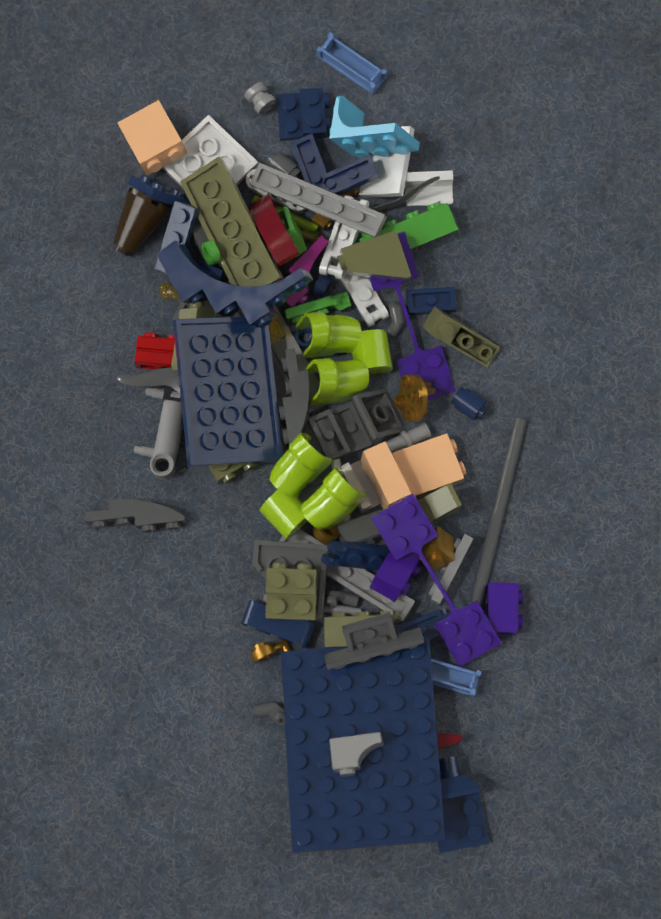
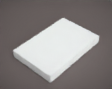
(392, 174)

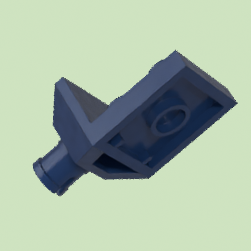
(461, 809)

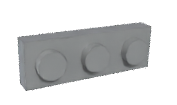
(450, 569)

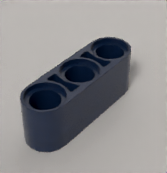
(291, 630)

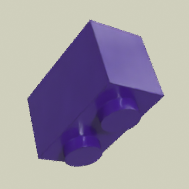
(394, 575)
(503, 607)

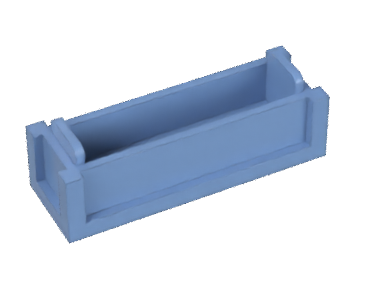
(351, 64)
(455, 677)

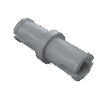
(409, 438)

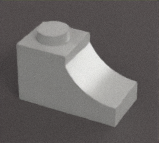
(350, 751)

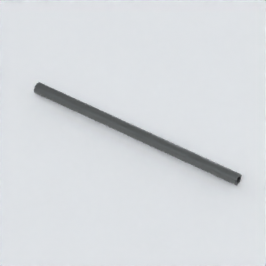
(498, 511)

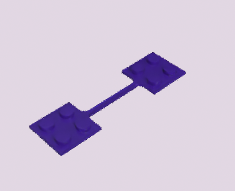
(425, 363)
(466, 629)

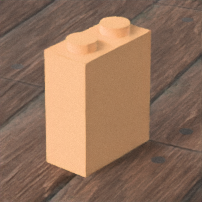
(152, 138)
(430, 465)
(384, 475)

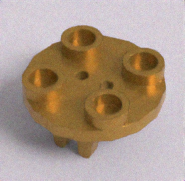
(413, 397)

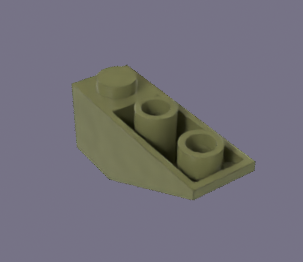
(460, 337)
(333, 626)

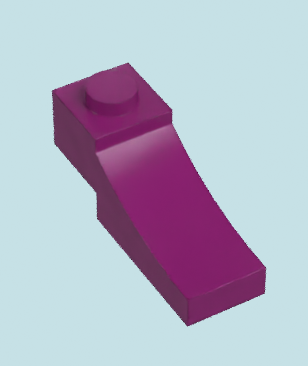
(305, 262)

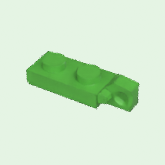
(339, 302)

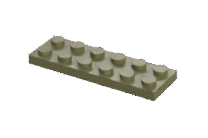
(230, 226)

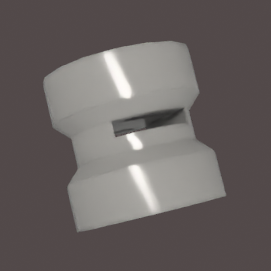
(260, 98)

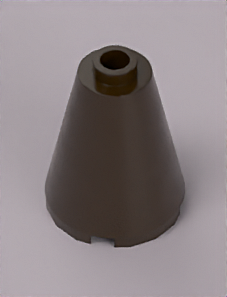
(138, 221)

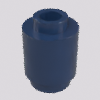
(469, 403)

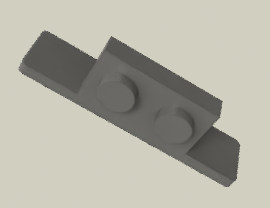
(370, 639)

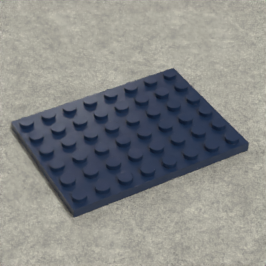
(399, 785)

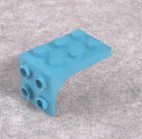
(361, 140)

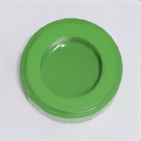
(210, 253)

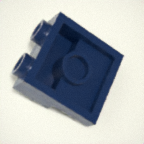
(303, 114)

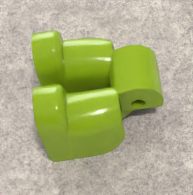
(338, 335)
(291, 475)

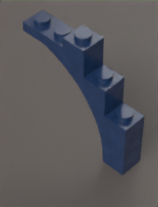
(255, 301)

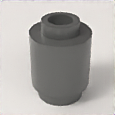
(284, 164)

